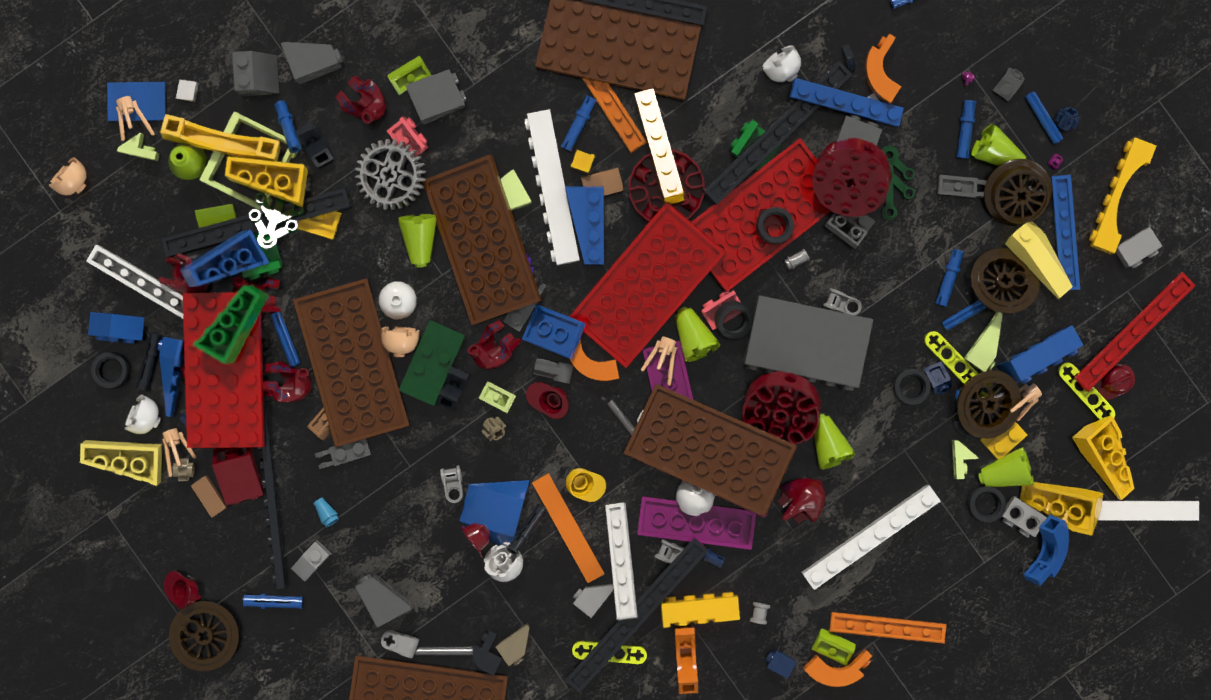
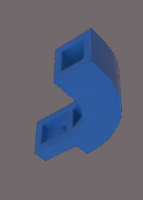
(1053, 551)

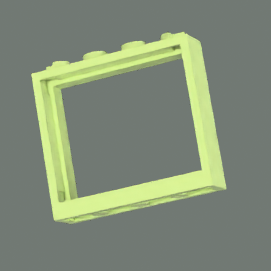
(217, 157)

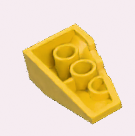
(1103, 450)
(1074, 505)

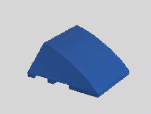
(495, 506)

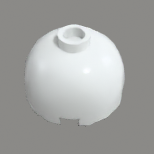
(784, 65)
(397, 300)
(143, 416)
(693, 499)
(502, 564)

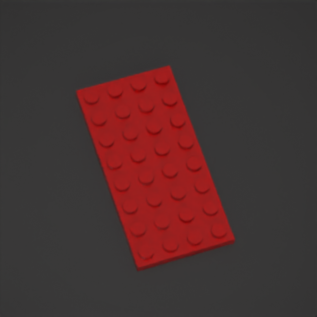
(732, 222)
(647, 284)
(221, 398)

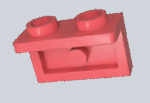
(405, 131)
(711, 307)

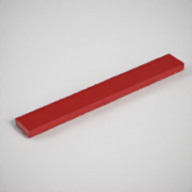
(1134, 331)

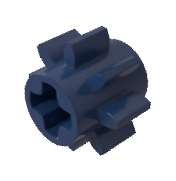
(1067, 118)

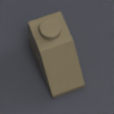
(514, 646)

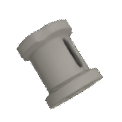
(759, 613)

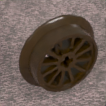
(1004, 172)
(1004, 257)
(988, 403)
(180, 624)

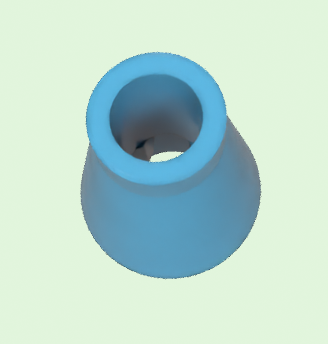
(326, 513)

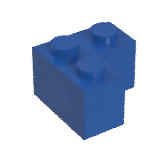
(112, 326)

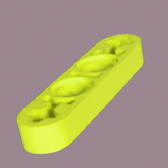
(951, 362)
(1083, 395)
(623, 660)

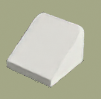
(187, 90)

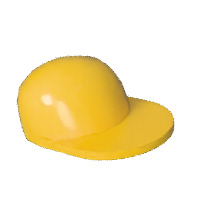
(585, 484)

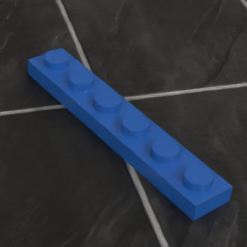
(846, 102)
(1065, 227)

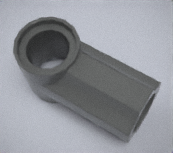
(557, 371)

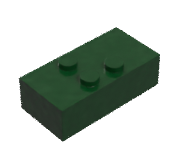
(432, 362)

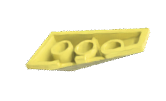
(1035, 250)

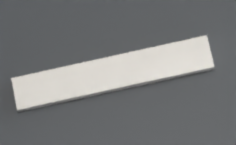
(1149, 510)
(621, 561)

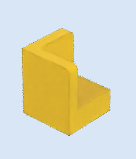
(582, 162)

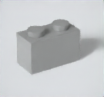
(1138, 247)

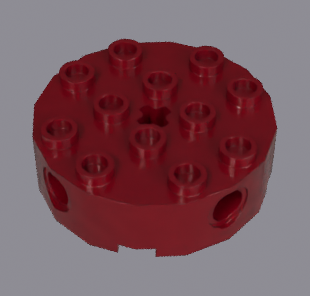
(852, 177)
(646, 190)
(783, 406)

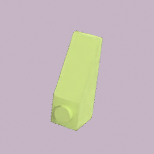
(985, 348)

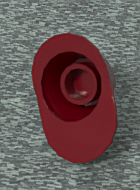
(1116, 382)
(547, 399)
(477, 535)
(180, 589)

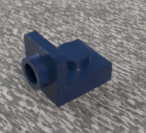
(938, 378)

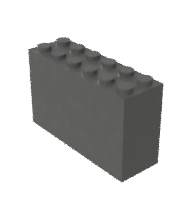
(808, 342)

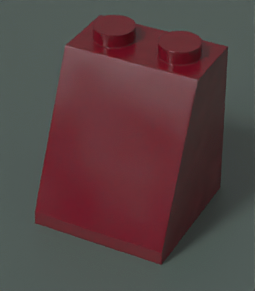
(237, 474)

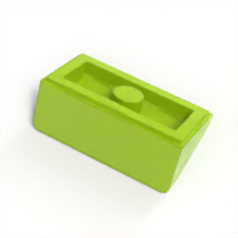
(408, 73)
(215, 215)
(834, 647)

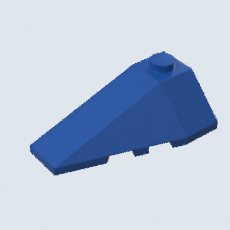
(171, 361)

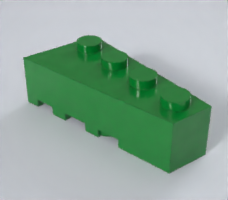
(231, 328)

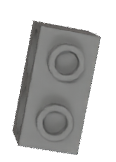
(1025, 513)

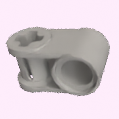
(841, 302)
(452, 482)
(672, 553)
(403, 645)

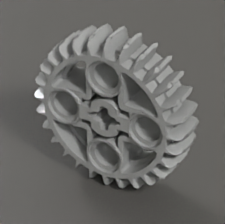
(396, 169)

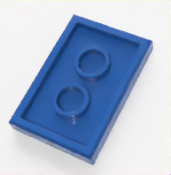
(148, 95)
(554, 331)

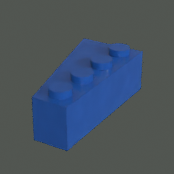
(588, 217)
(228, 258)
(1041, 355)

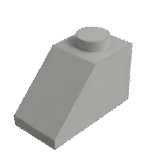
(311, 560)
(592, 598)

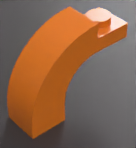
(876, 78)
(595, 370)
(686, 660)
(838, 676)

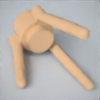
(125, 106)
(665, 347)
(1030, 394)
(171, 439)

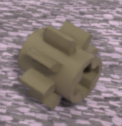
(493, 428)
(184, 471)

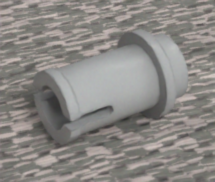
(797, 259)

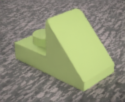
(134, 146)
(497, 397)
(960, 453)

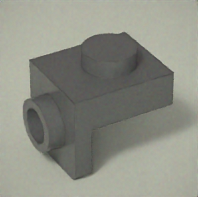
(1009, 83)

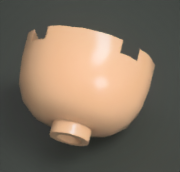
(69, 178)
(400, 340)

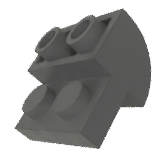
(851, 228)

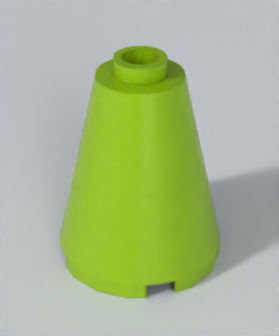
(995, 147)
(187, 161)
(418, 237)
(694, 335)
(831, 444)
(1008, 471)

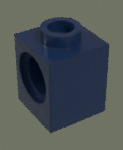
(780, 663)

